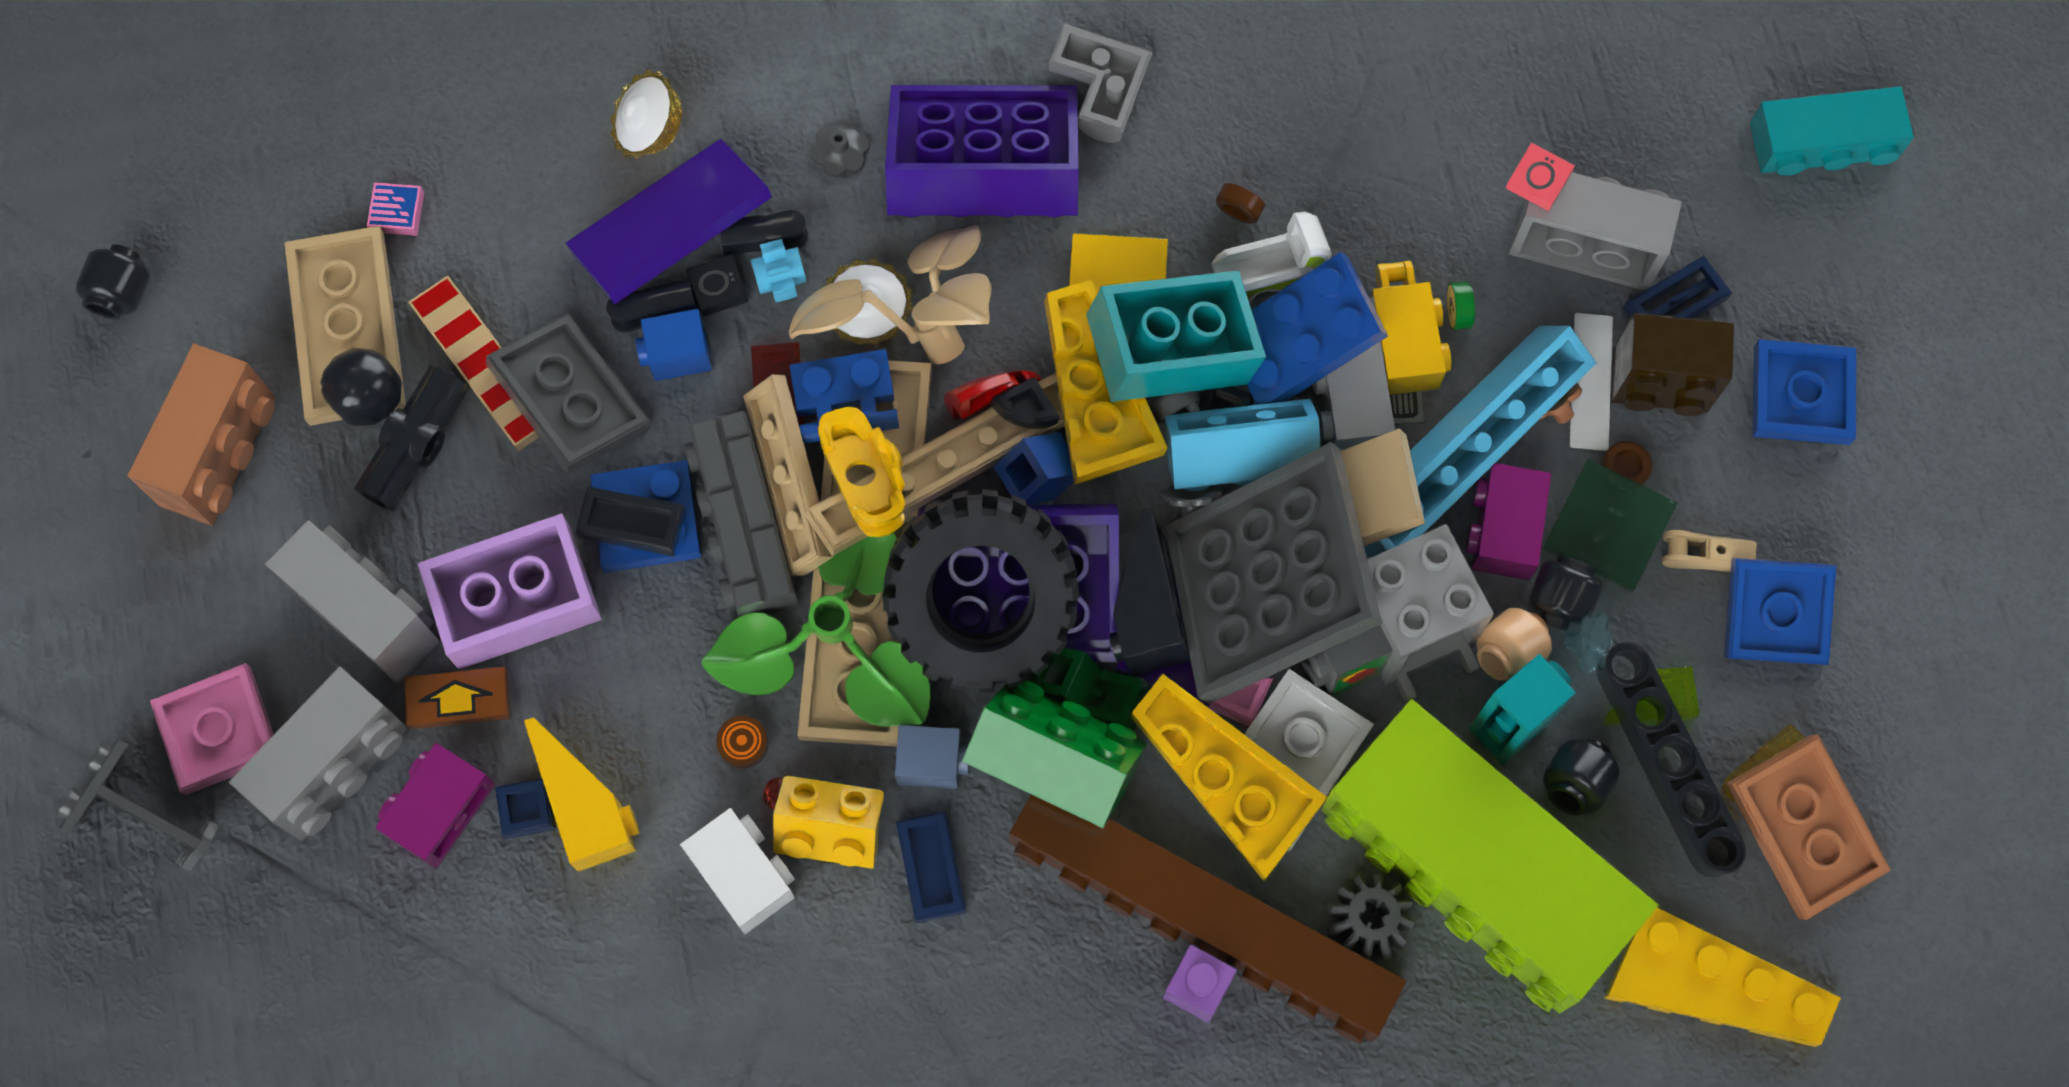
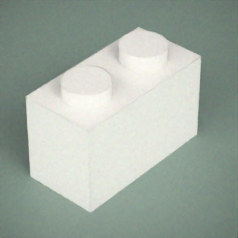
(738, 870)

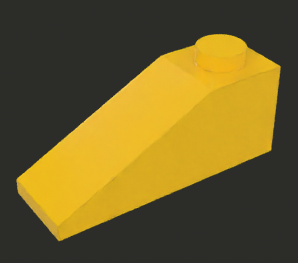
(585, 811)

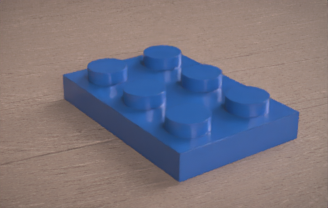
(1313, 330)

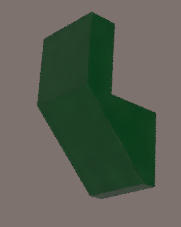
(1079, 679)

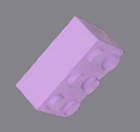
(509, 591)

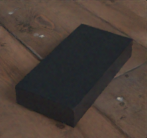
(630, 521)

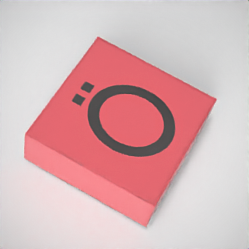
(1540, 176)

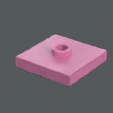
(212, 727)

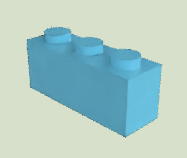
(1238, 442)

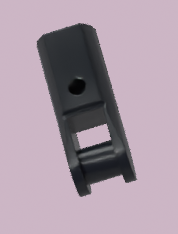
(752, 231)
(651, 302)

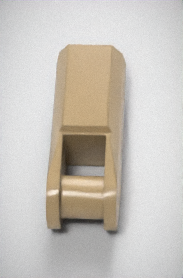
(1714, 551)

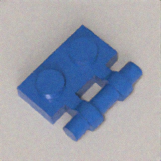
(844, 382)

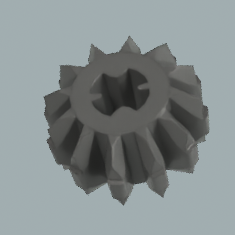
(1384, 901)

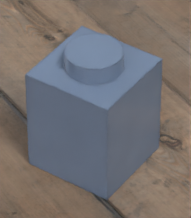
(929, 757)

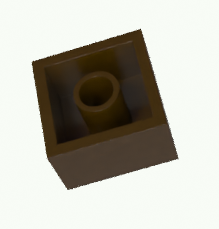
(1672, 364)

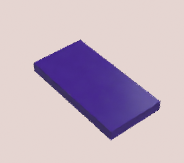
(668, 220)

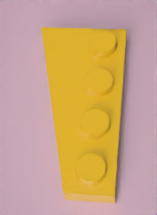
(1098, 432)
(1235, 780)
(1703, 977)

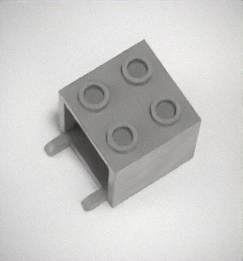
(1427, 606)

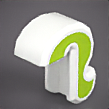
(1277, 260)

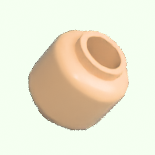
(1512, 642)

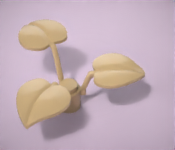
(956, 302)

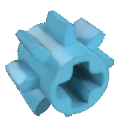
(778, 270)

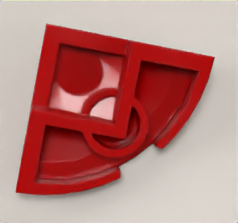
(978, 393)

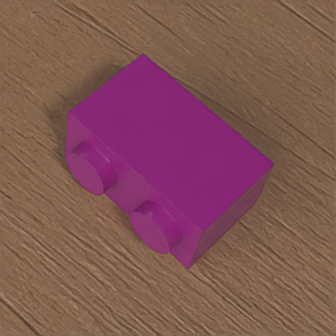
(1509, 521)
(434, 804)

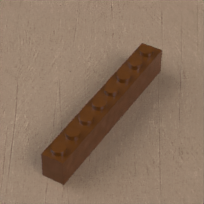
(1211, 915)

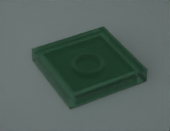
(1610, 524)

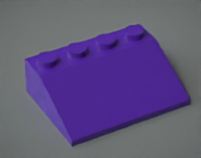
(982, 150)
(988, 588)

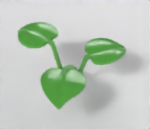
(883, 691)

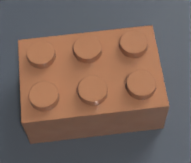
(203, 435)

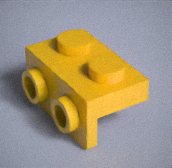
(827, 821)

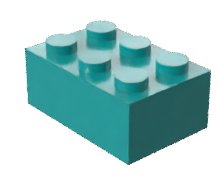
(1175, 335)

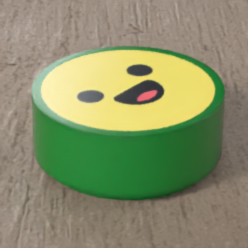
(1460, 305)

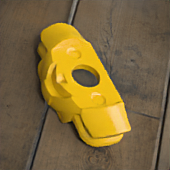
(851, 441)

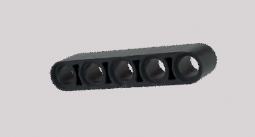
(1671, 786)

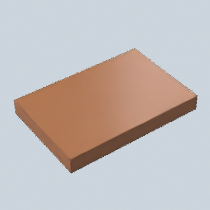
(1808, 827)

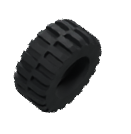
(991, 656)

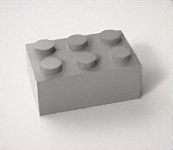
(1600, 231)
(355, 599)
(319, 756)

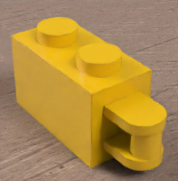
(1411, 317)

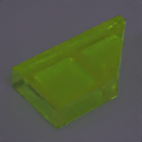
(1682, 690)

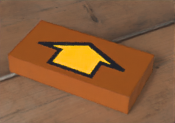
(457, 698)

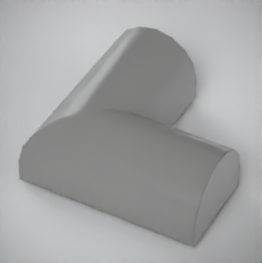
(1114, 78)

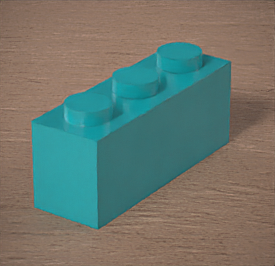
(1831, 130)
(1522, 708)

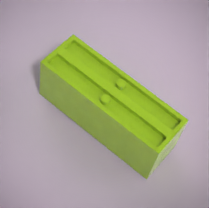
(1487, 859)

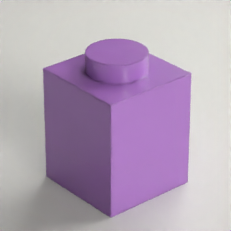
(1199, 983)

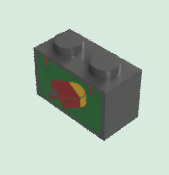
(1349, 662)

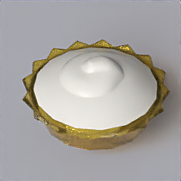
(646, 115)
(889, 286)

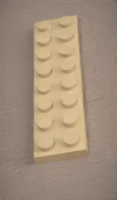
(823, 705)

